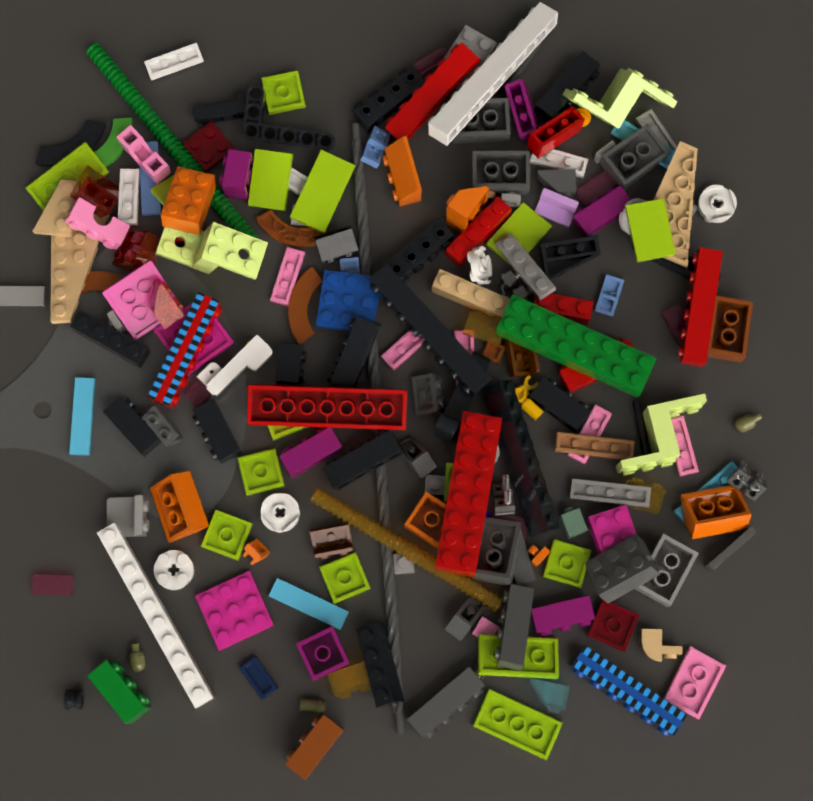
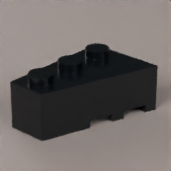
(567, 255)

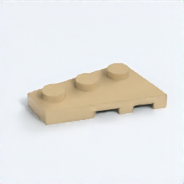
(54, 215)

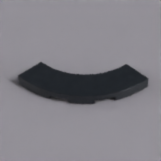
(90, 134)

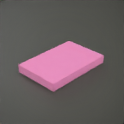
(694, 682)

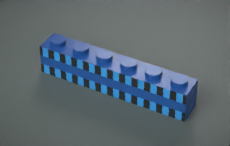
(628, 690)

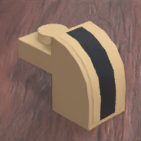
(651, 646)

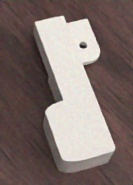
(251, 356)

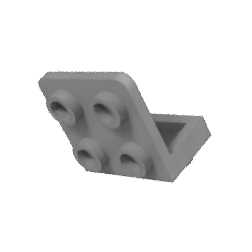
(129, 514)

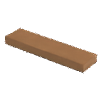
(594, 446)

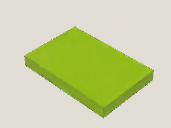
(270, 179)
(526, 228)
(650, 230)

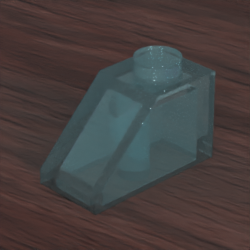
(550, 694)

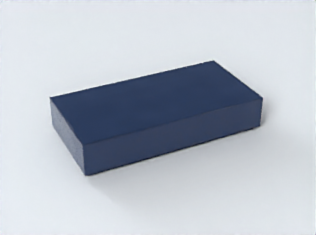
(258, 678)

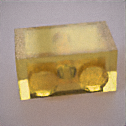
(349, 680)

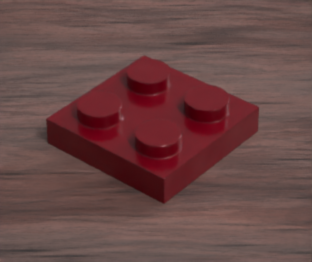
(208, 146)
(613, 625)

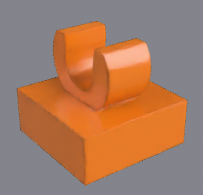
(256, 551)
(538, 555)

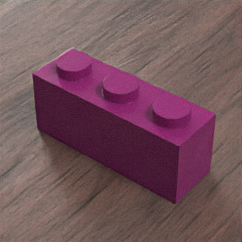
(522, 108)
(600, 212)
(310, 451)
(562, 615)

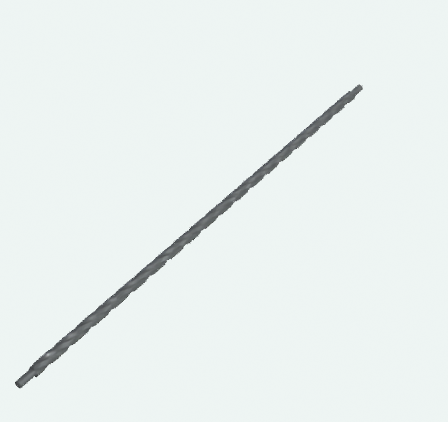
(381, 472)

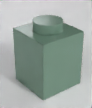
(573, 522)

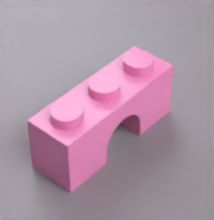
(148, 160)
(82, 219)

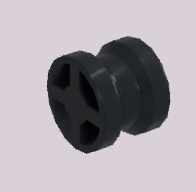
(74, 699)

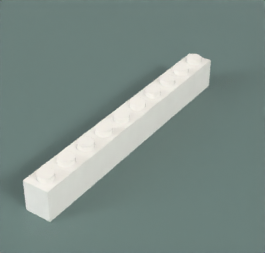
(492, 74)
(156, 615)

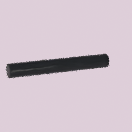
(641, 427)

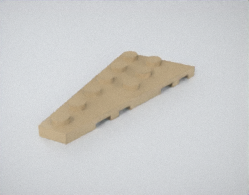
(678, 191)
(69, 268)

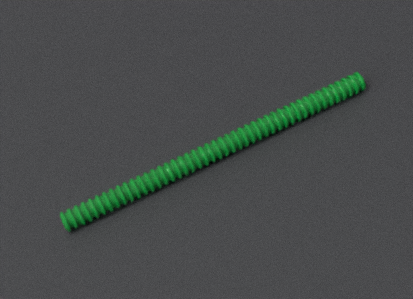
(163, 133)

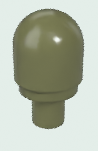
(747, 422)
(136, 658)

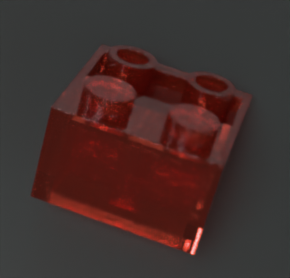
(97, 191)
(136, 250)
(163, 306)

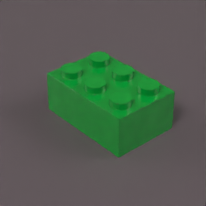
(120, 691)

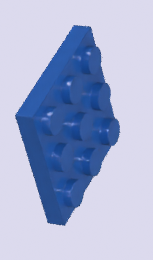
(345, 298)

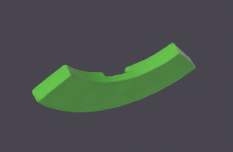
(112, 149)

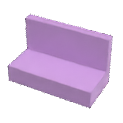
(556, 207)

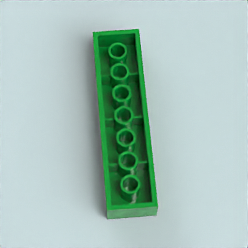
(575, 346)

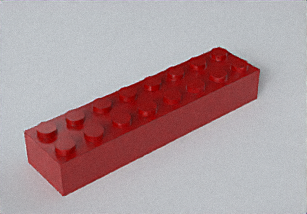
(327, 406)
(468, 494)

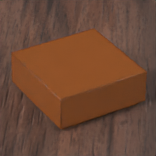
(494, 352)

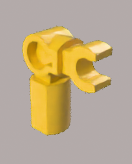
(528, 405)

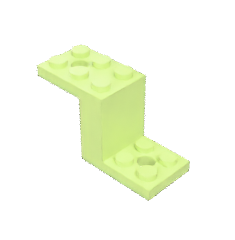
(620, 97)
(213, 248)
(661, 434)

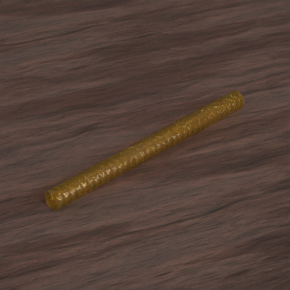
(405, 548)

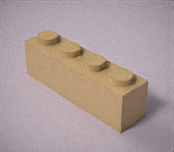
(469, 294)

